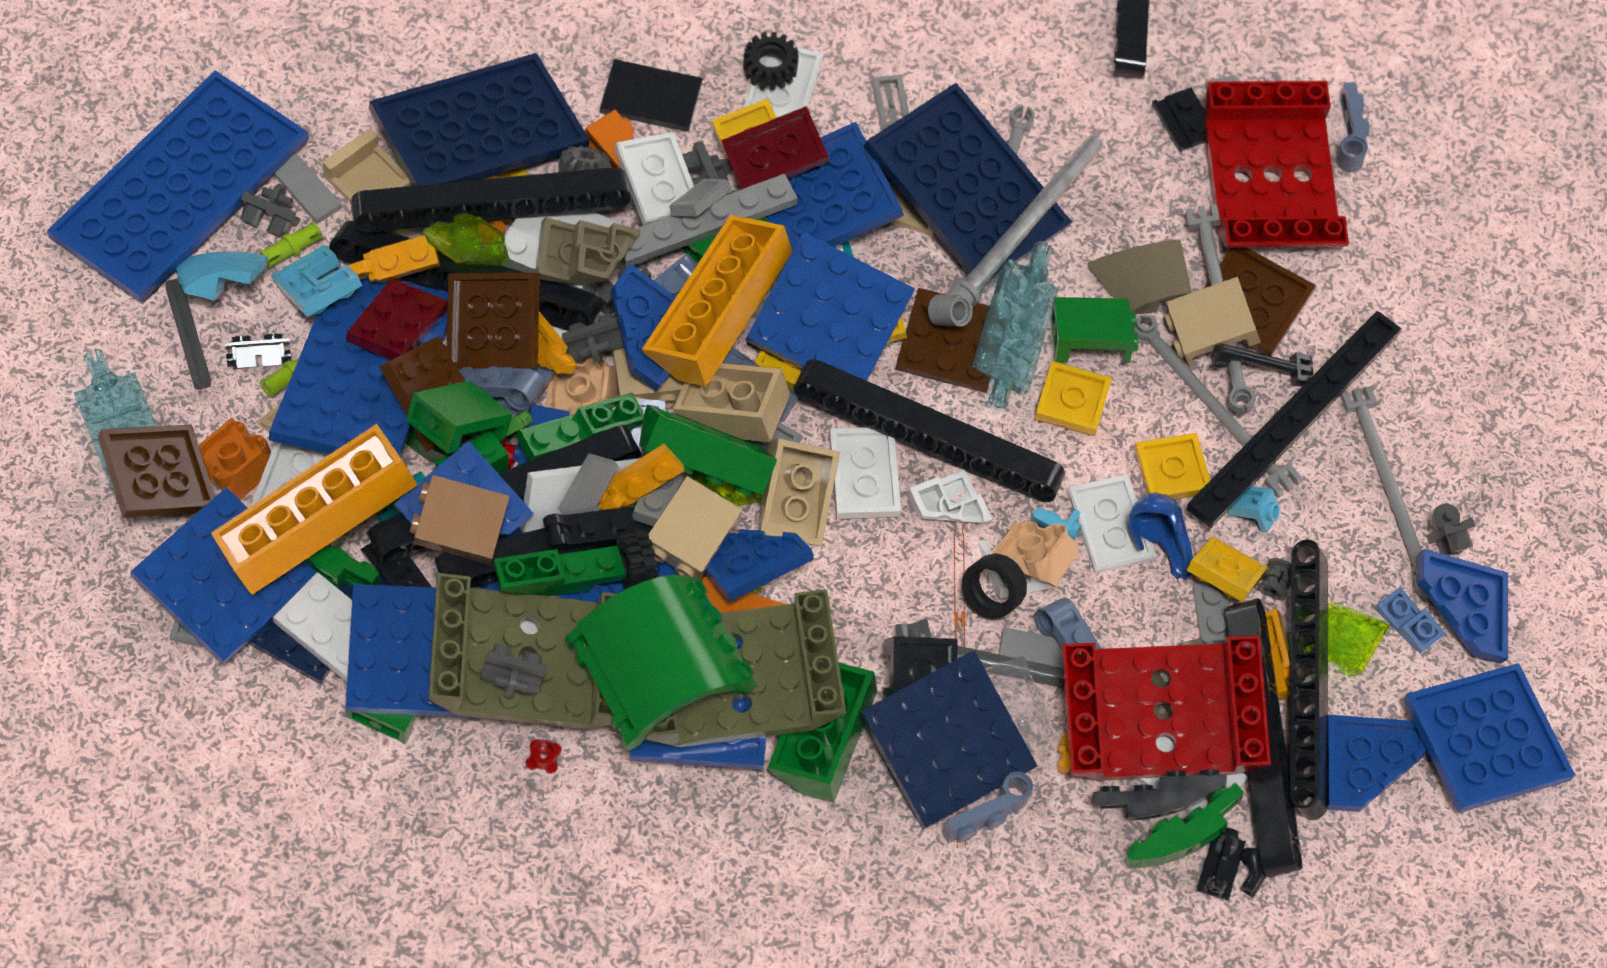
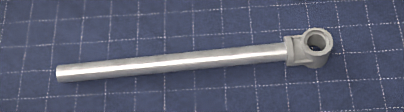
(956, 305)

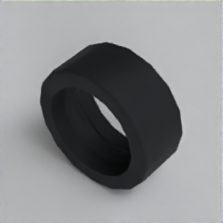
(1010, 573)

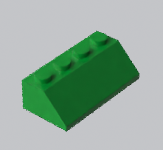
(708, 451)
(819, 758)

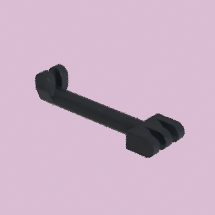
(1297, 366)

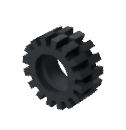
(770, 75)
(637, 558)

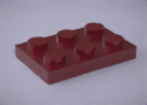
(776, 148)
(396, 320)

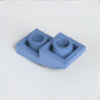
(1412, 624)

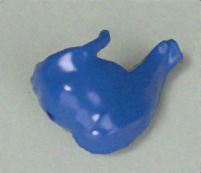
(1162, 521)

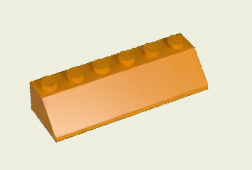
(718, 299)
(314, 509)

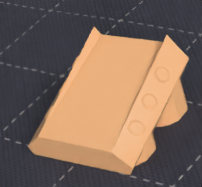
(586, 385)
(1040, 551)

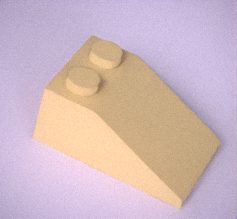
(737, 401)
(798, 490)

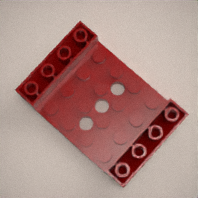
(1277, 130)
(1212, 697)

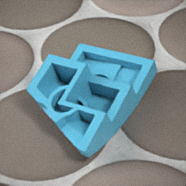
(206, 273)

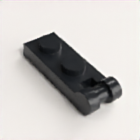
(588, 528)

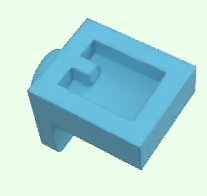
(1258, 504)
(1046, 518)

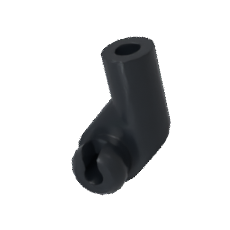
(1256, 876)

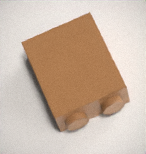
(459, 519)

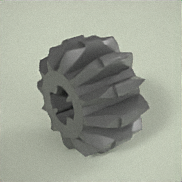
(582, 159)

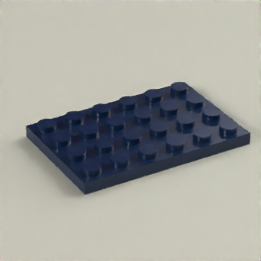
(478, 123)
(962, 177)

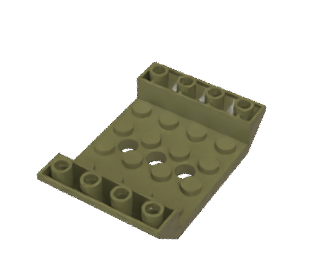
(475, 620)
(795, 675)

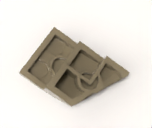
(581, 250)
(1144, 275)

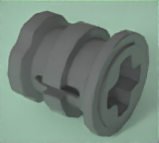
(1270, 578)

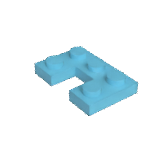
(308, 293)

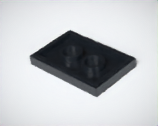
(651, 95)

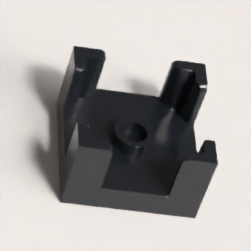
(916, 658)

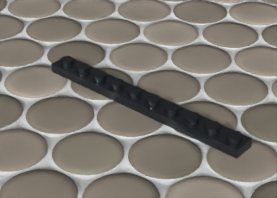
(1293, 419)

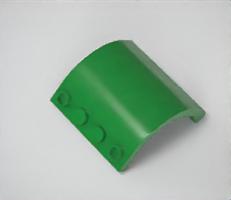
(658, 653)

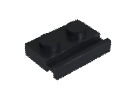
(1182, 118)

